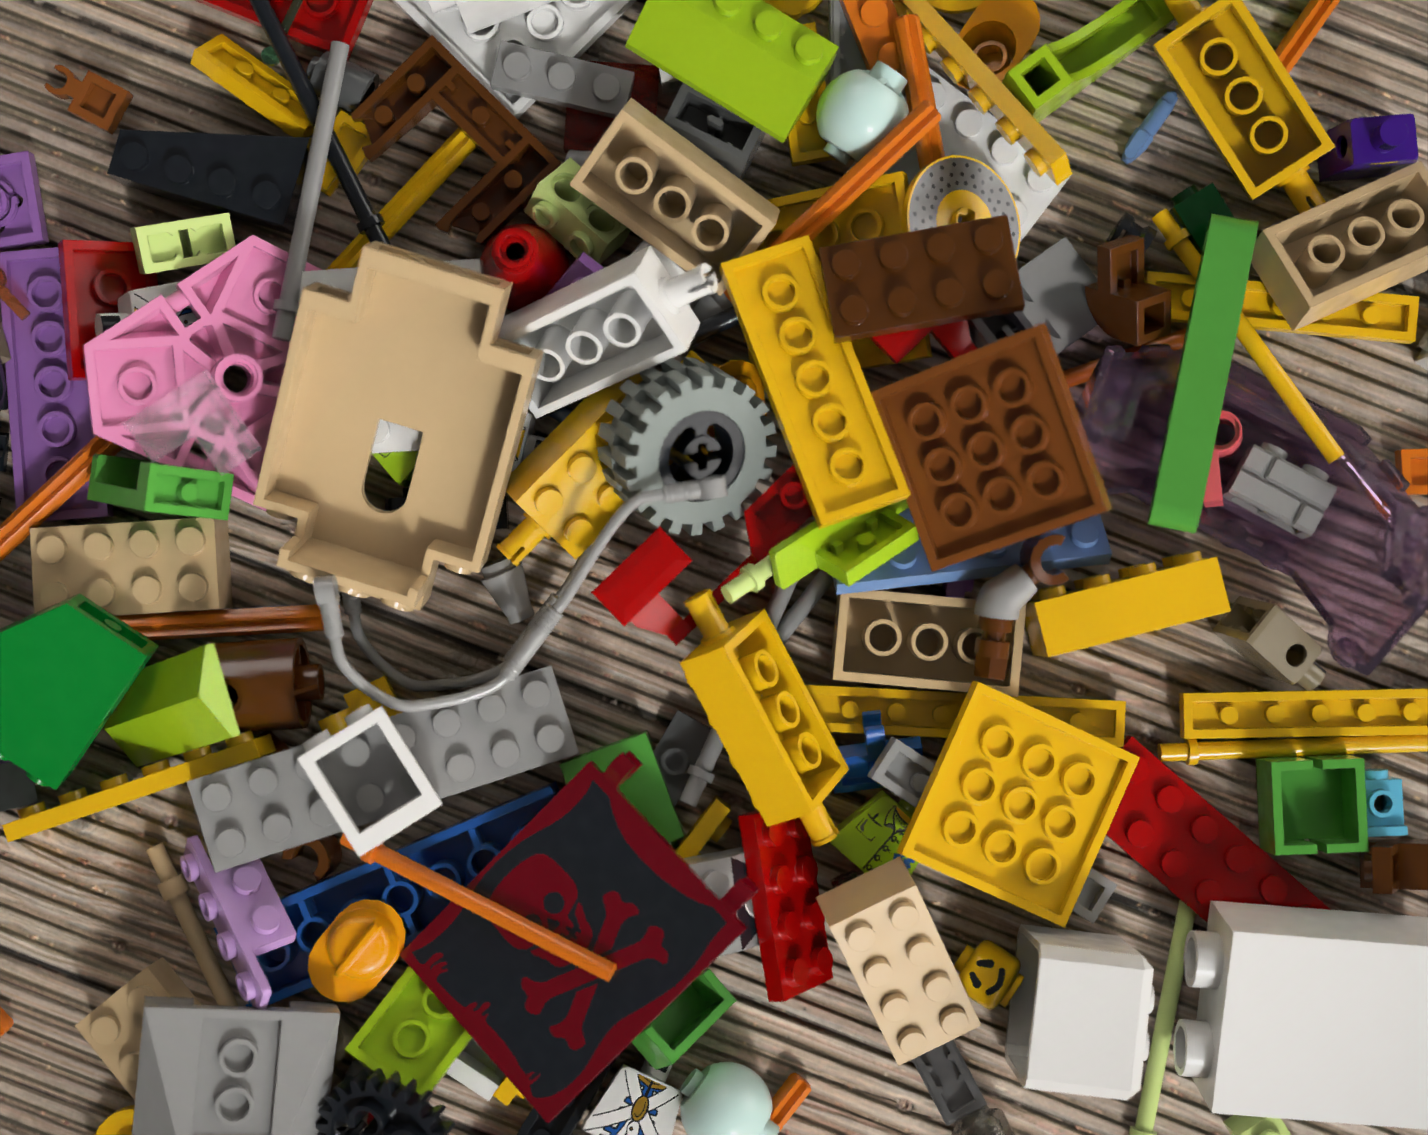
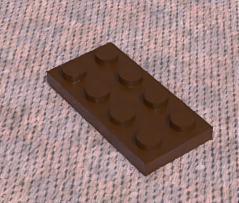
(921, 278)

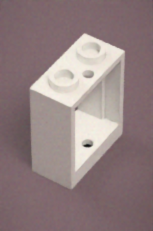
(393, 822)

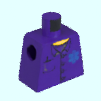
(1373, 146)

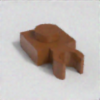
(93, 99)

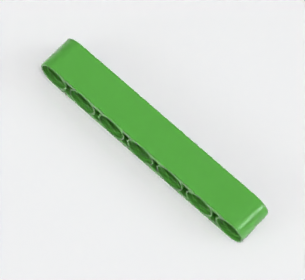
(1203, 373)

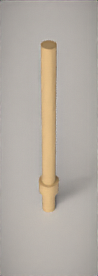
(174, 888)

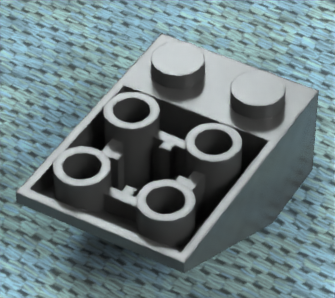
(714, 130)
(1052, 295)

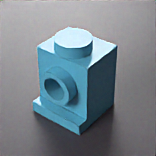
(1391, 817)

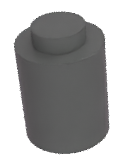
(356, 85)

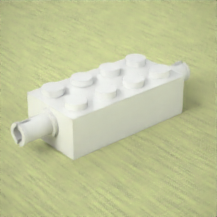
(608, 327)

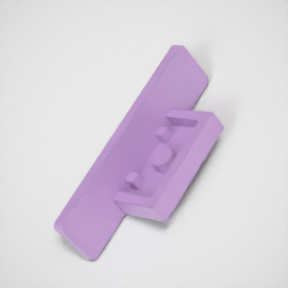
(244, 913)

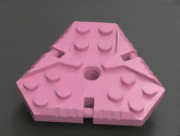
(156, 353)

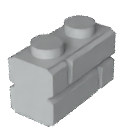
(1280, 490)

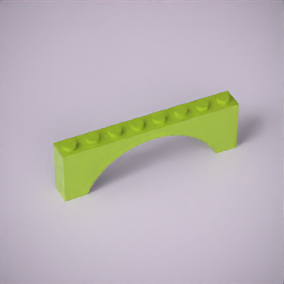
(1074, 62)

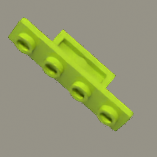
(845, 548)

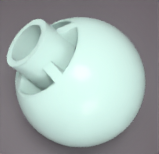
(860, 110)
(726, 1101)

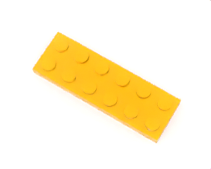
(813, 383)

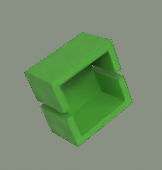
(1312, 800)
(684, 1021)

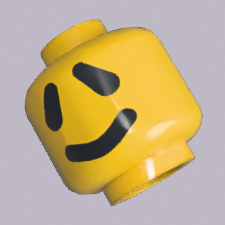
(989, 974)

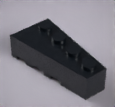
(223, 173)

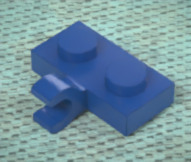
(863, 756)

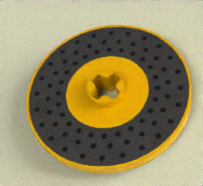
(956, 189)

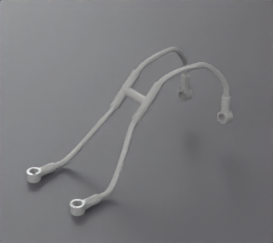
(529, 641)

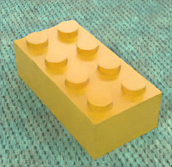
(1127, 606)

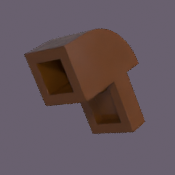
(1122, 300)
(1394, 865)

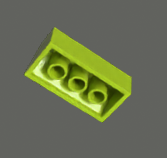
(737, 56)

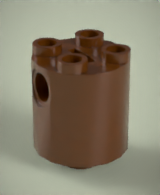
(270, 683)

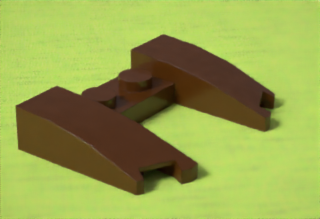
(438, 79)

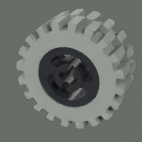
(675, 412)

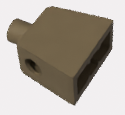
(1271, 642)

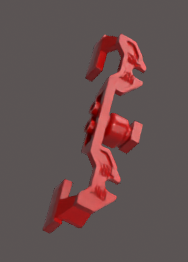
(635, 585)

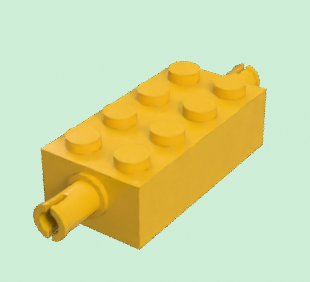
(1244, 98)
(564, 481)
(764, 717)

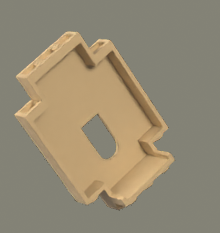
(411, 350)

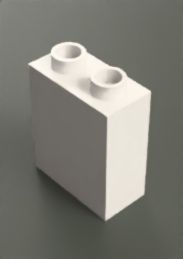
(1308, 1015)

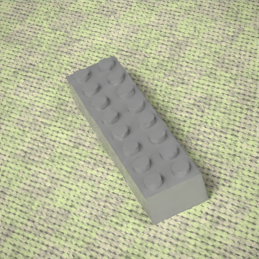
(459, 747)

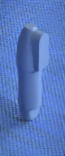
(1144, 134)

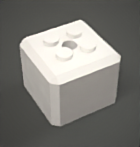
(1079, 1013)

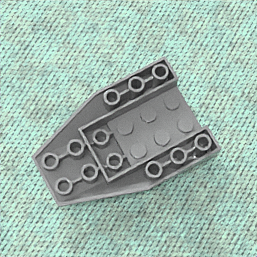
(233, 1068)

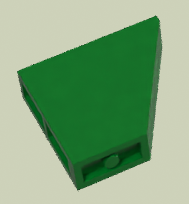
(62, 683)

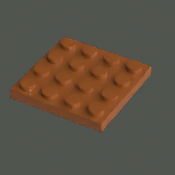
(991, 448)

